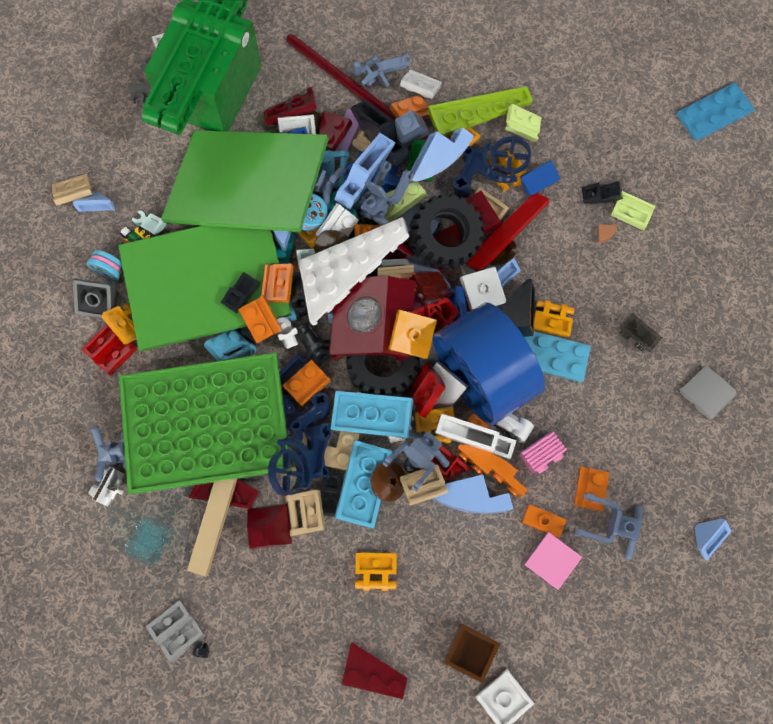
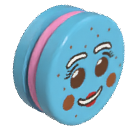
(315, 214)
(105, 265)

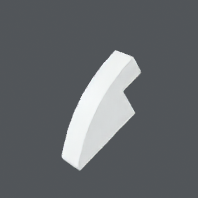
(475, 436)

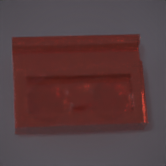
(431, 285)

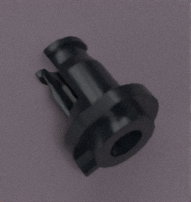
(297, 292)
(316, 347)

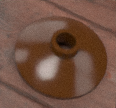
(381, 482)

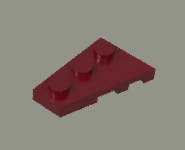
(298, 105)
(243, 495)
(371, 674)

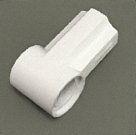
(516, 427)

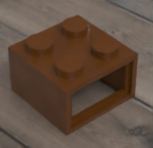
(471, 653)

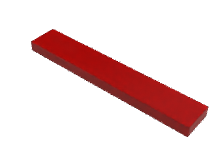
(507, 232)

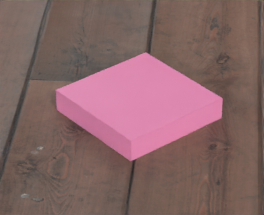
(553, 560)

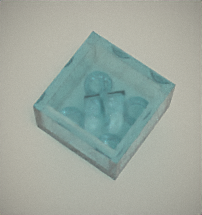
(148, 541)

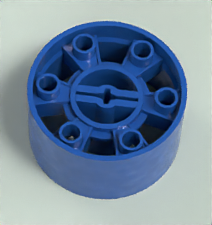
(492, 360)

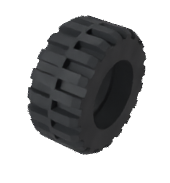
(456, 211)
(377, 385)

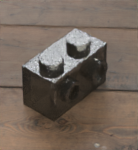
(639, 332)

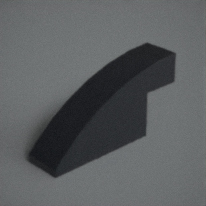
(374, 122)
(521, 308)

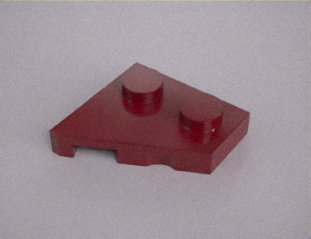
(335, 128)

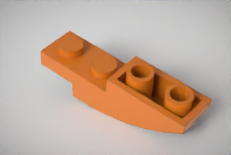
(485, 461)

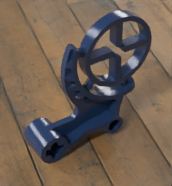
(476, 163)
(298, 421)
(308, 462)

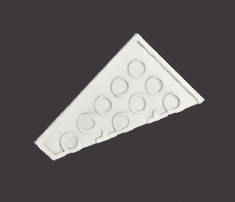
(336, 270)

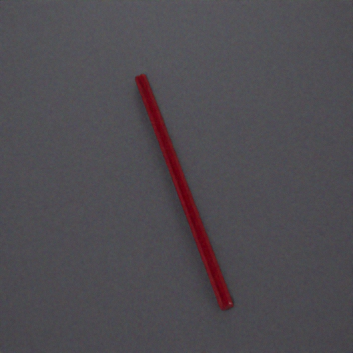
(339, 76)

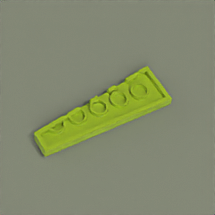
(476, 110)

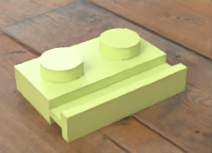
(523, 123)
(633, 211)

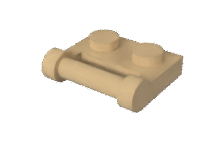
(310, 511)

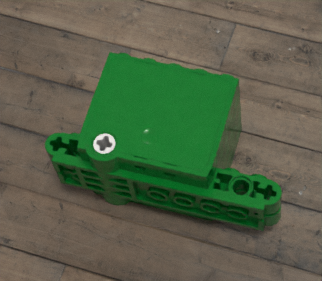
(202, 67)

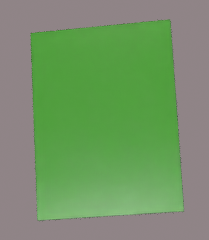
(246, 180)
(184, 275)
(202, 422)

